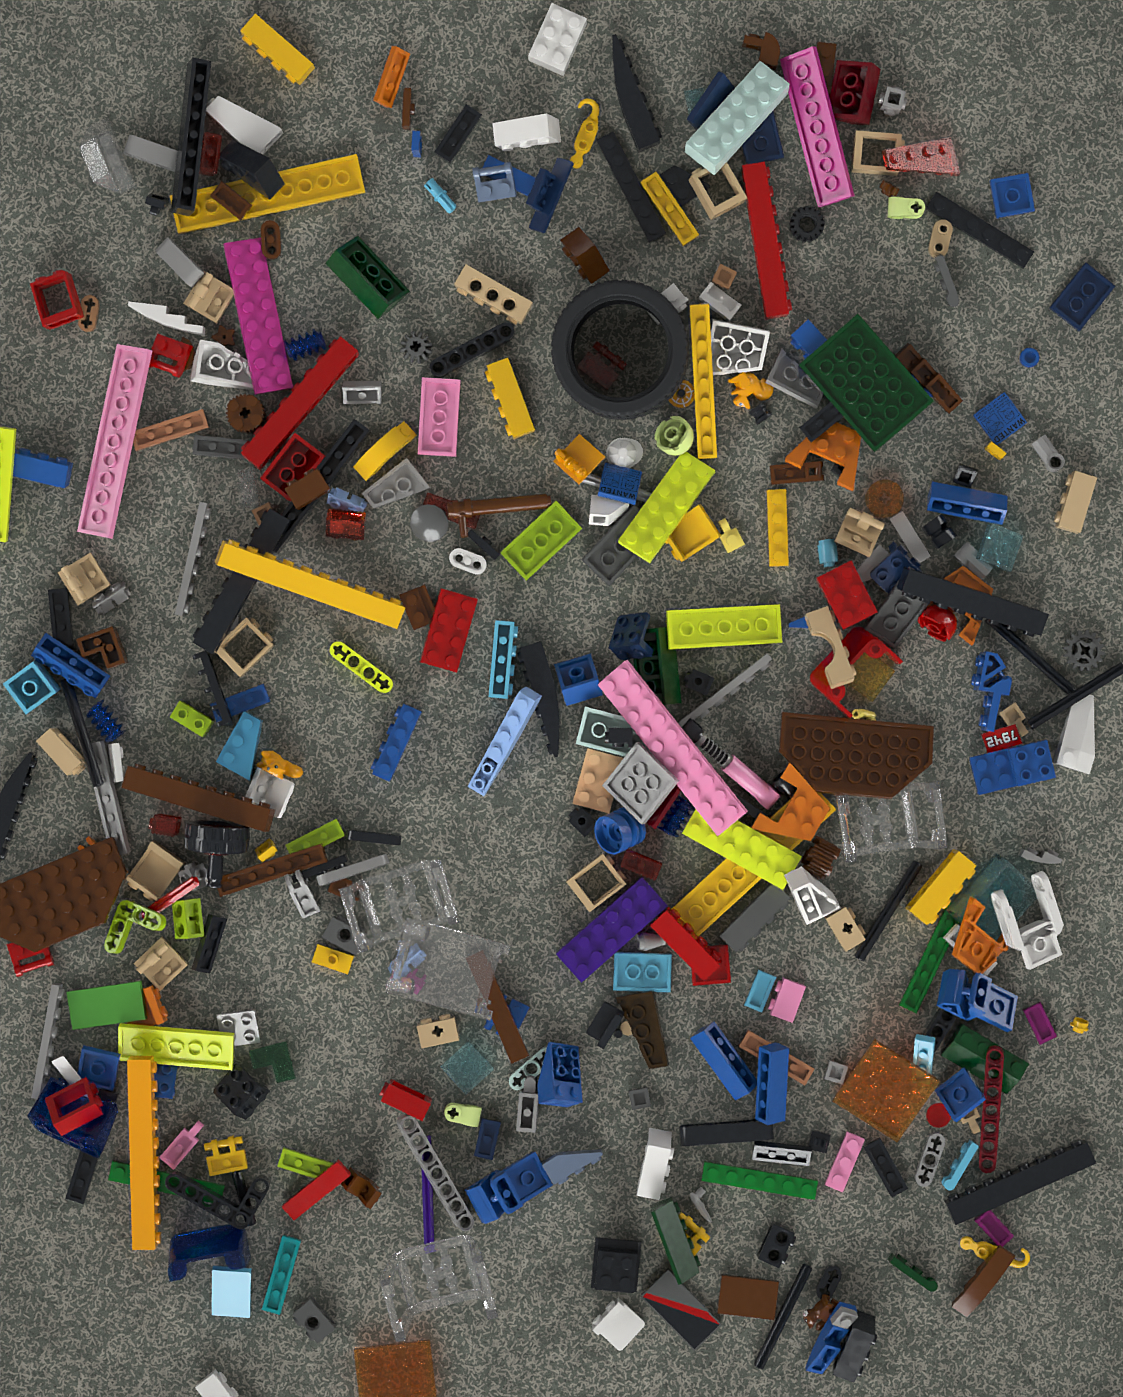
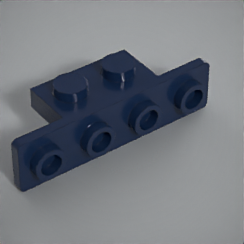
(547, 193)

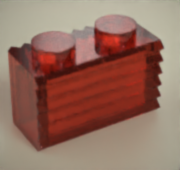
(210, 154)
(345, 524)
(165, 825)
(641, 864)

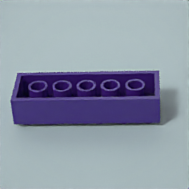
(611, 929)

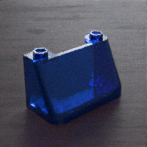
(87, 1138)
(208, 1244)

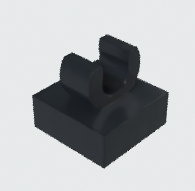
(157, 203)
(819, 1141)

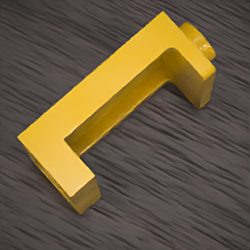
(692, 534)

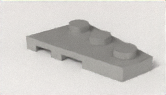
(793, 381)
(395, 485)

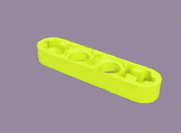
(363, 664)

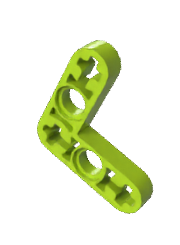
(128, 918)

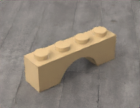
(822, 624)

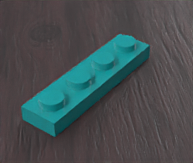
(281, 1274)

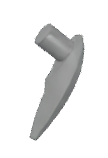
(695, 1197)

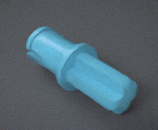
(440, 195)

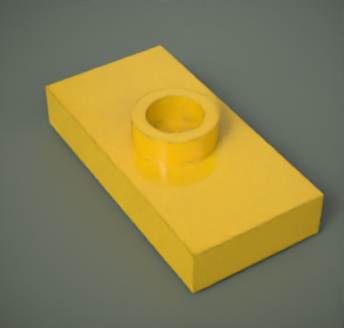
(332, 958)

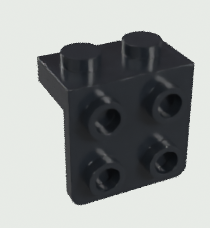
(240, 1092)

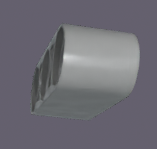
(151, 152)
(180, 262)

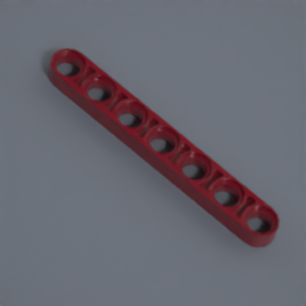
(994, 1118)

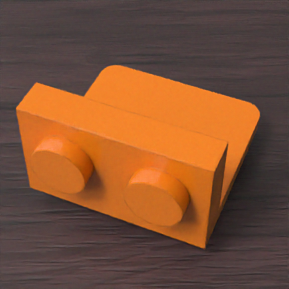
(155, 1011)

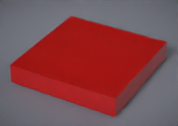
(721, 974)

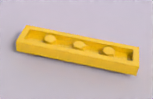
(669, 208)
(777, 527)

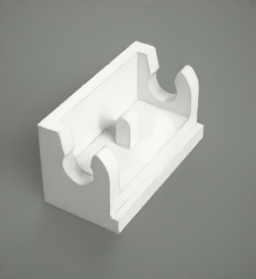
(719, 302)

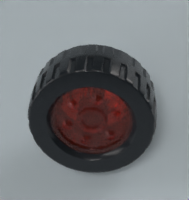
(216, 840)

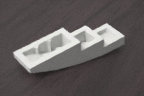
(161, 315)

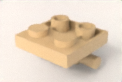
(210, 297)
(859, 532)
(84, 578)
(160, 963)

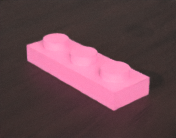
(844, 1161)

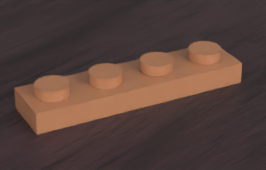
(170, 429)
(796, 1068)

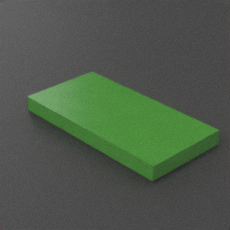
(106, 1005)

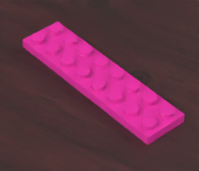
(817, 127)
(258, 316)

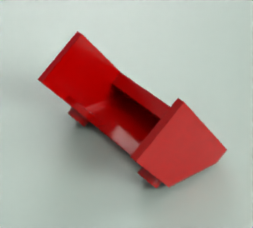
(857, 643)

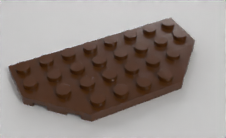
(855, 754)
(61, 897)

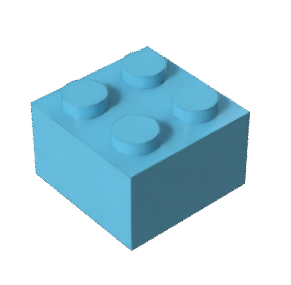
(31, 686)

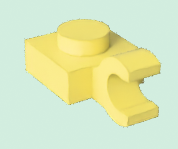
(731, 538)

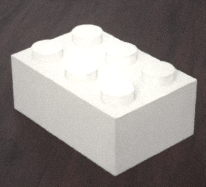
(557, 39)

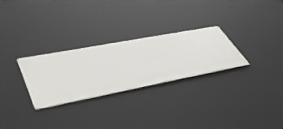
(909, 537)
(66, 1070)

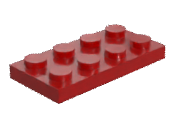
(448, 630)

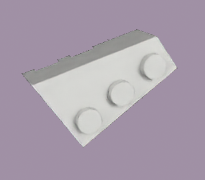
(526, 132)
(811, 895)
(655, 1163)

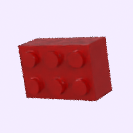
(846, 595)

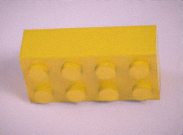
(941, 886)

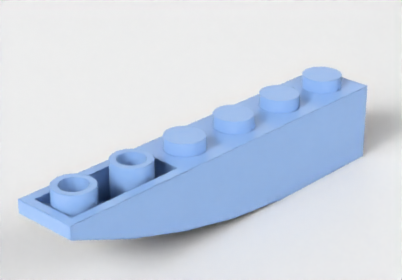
(505, 740)

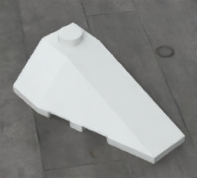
(220, 367)
(1077, 738)

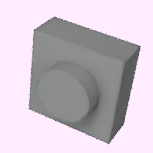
(836, 1072)
(844, 1317)

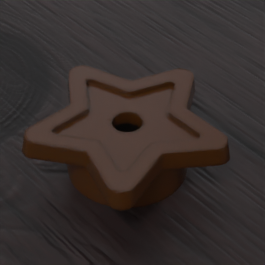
(221, 332)

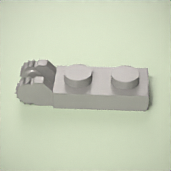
(302, 895)

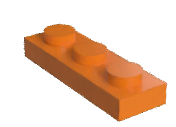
(391, 77)

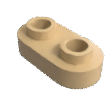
(940, 238)

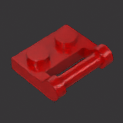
(170, 349)
(18, 953)

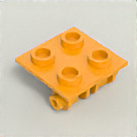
(578, 458)

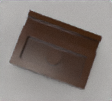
(418, 606)

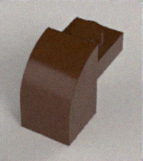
(768, 48)
(362, 1187)

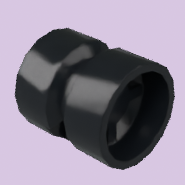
(939, 531)

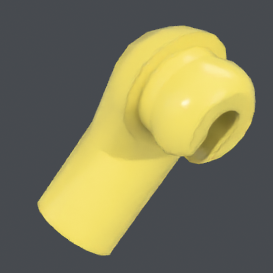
(862, 713)

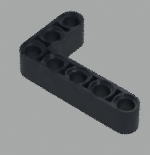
(219, 1200)

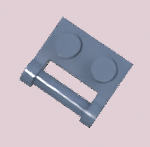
(496, 188)

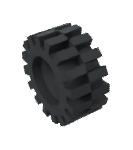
(809, 212)

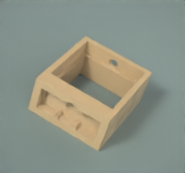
(856, 166)
(715, 211)
(227, 657)
(62, 751)
(582, 895)

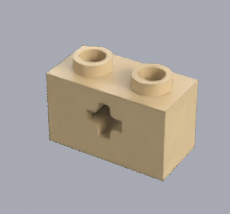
(847, 939)
(448, 1034)

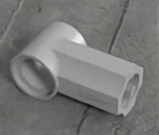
(1046, 452)
(967, 557)

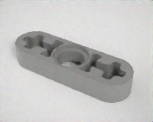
(920, 1171)

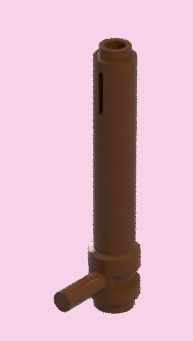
(468, 507)

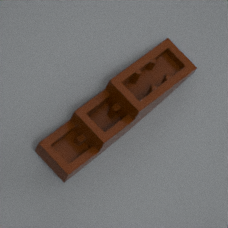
(929, 378)
(983, 1281)

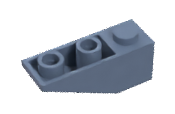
(565, 1163)

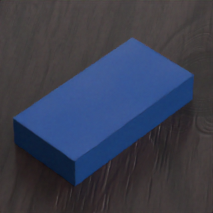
(416, 144)

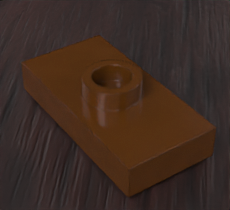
(408, 108)
(231, 200)

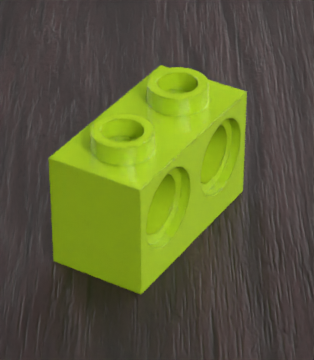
(192, 718)
(187, 918)

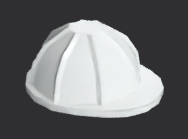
(624, 452)

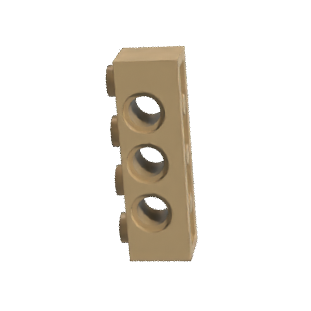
(470, 275)

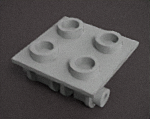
(242, 1024)

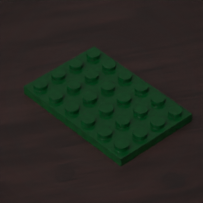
(866, 383)

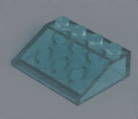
(995, 876)

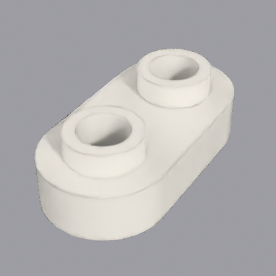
(468, 561)

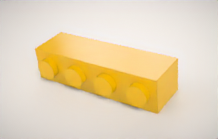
(277, 49)
(510, 398)

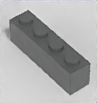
(754, 916)

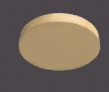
(626, 1029)

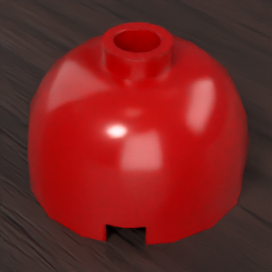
(939, 622)

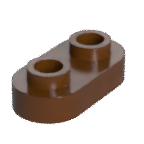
(271, 240)

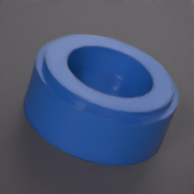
(1029, 357)

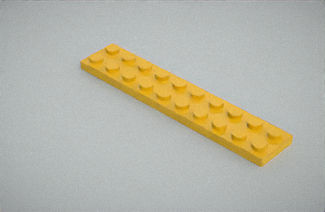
(302, 188)
(727, 884)

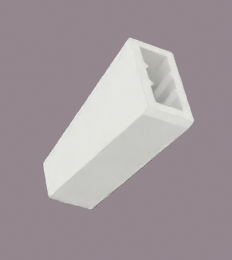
(243, 125)

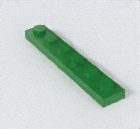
(121, 1173)
(759, 1180)

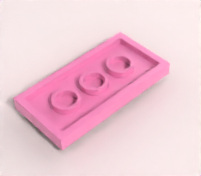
(439, 417)

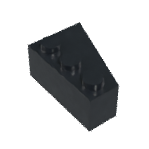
(252, 168)
(855, 1347)

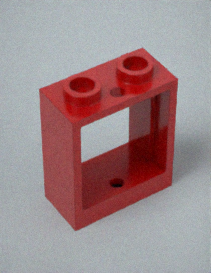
(63, 317)
(405, 1099)
(79, 1116)

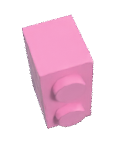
(787, 999)

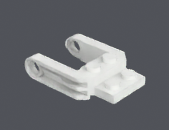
(1036, 940)

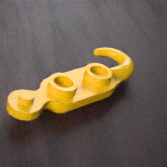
(586, 133)
(984, 1249)

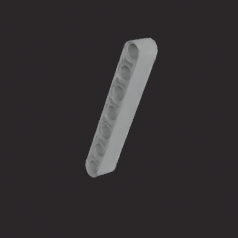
(441, 1179)

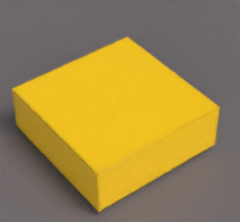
(995, 451)

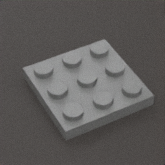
(640, 783)

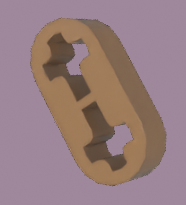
(93, 313)

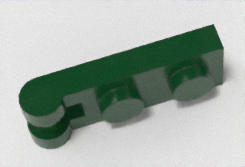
(913, 1272)

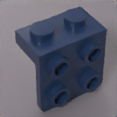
(890, 569)
(628, 637)

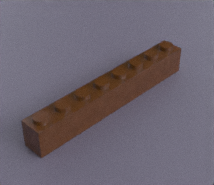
(198, 798)

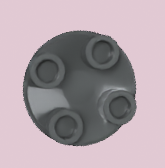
(429, 523)

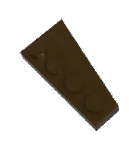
(645, 1026)

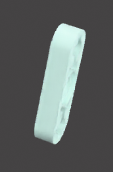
(517, 1073)

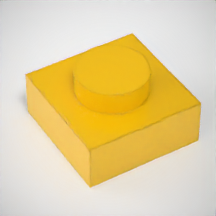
(266, 850)

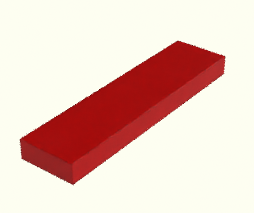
(316, 1190)

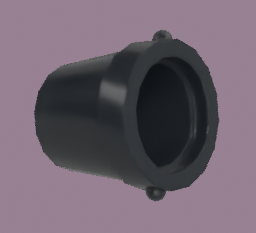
(783, 786)

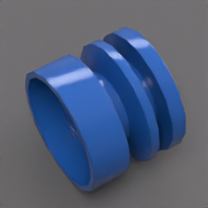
(618, 831)

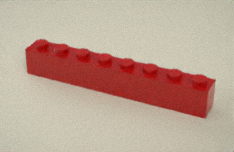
(765, 241)
(300, 403)

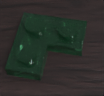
(277, 1056)

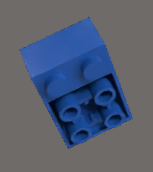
(560, 1076)

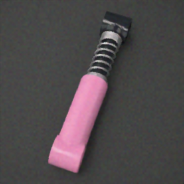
(732, 766)

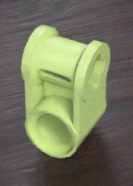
(901, 208)
(467, 1114)

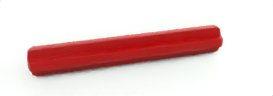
(173, 895)

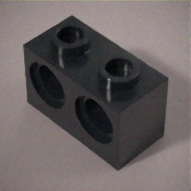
(771, 1243)

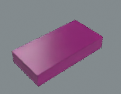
(1039, 1023)
(994, 1228)

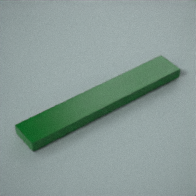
(928, 964)

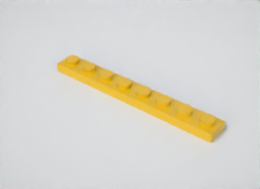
(703, 380)

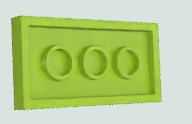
(541, 540)

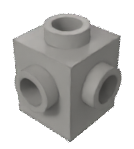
(897, 95)
(194, 870)

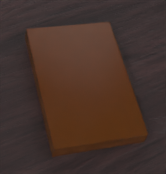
(748, 1297)

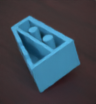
(242, 746)

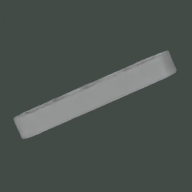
(352, 870)

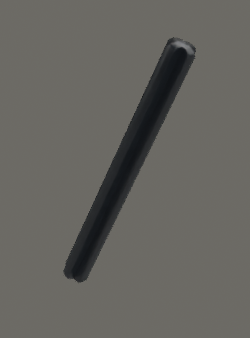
(1033, 657)
(1075, 696)
(82, 733)
(888, 910)
(783, 1316)

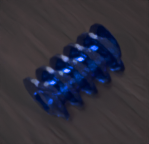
(305, 344)
(105, 721)
(676, 817)

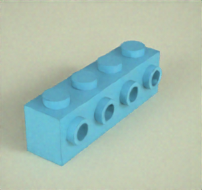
(501, 659)

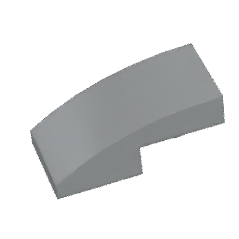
(1048, 857)

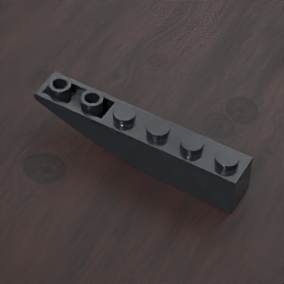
(632, 100)
(542, 682)
(12, 797)

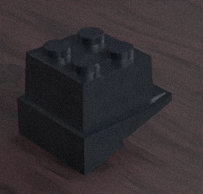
(615, 1265)

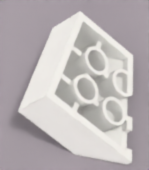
(737, 347)

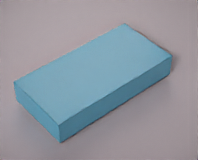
(760, 990)

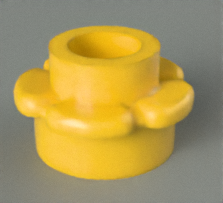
(1079, 1025)

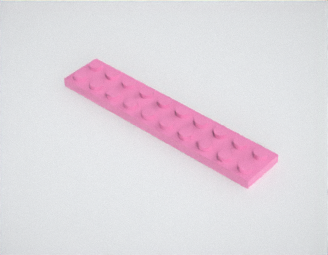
(114, 441)
(672, 747)

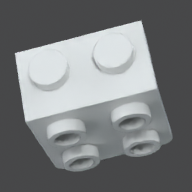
(270, 790)
(618, 1324)

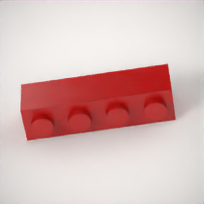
(686, 943)

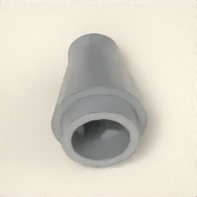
(648, 941)

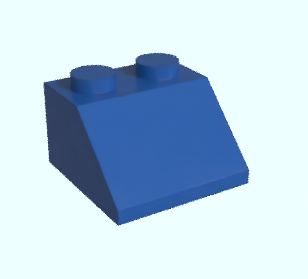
(578, 679)

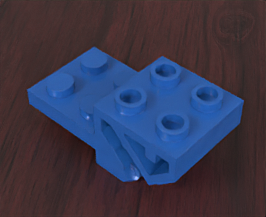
(989, 665)
(1012, 767)
(977, 999)
(508, 1188)

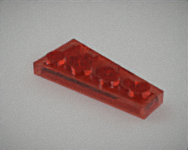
(924, 157)

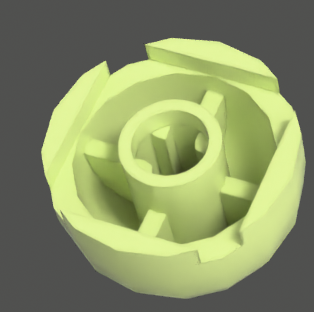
(674, 436)

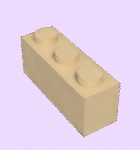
(1075, 502)

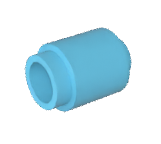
(827, 552)

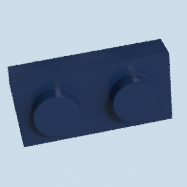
(487, 1138)

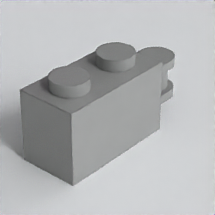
(528, 1106)

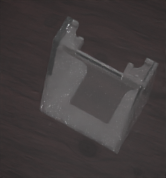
(445, 967)

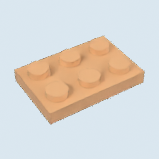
(594, 773)

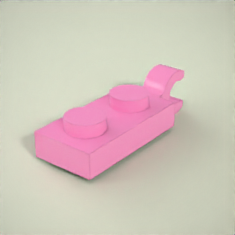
(181, 1146)

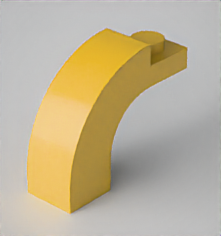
(383, 450)

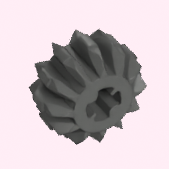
(410, 344)

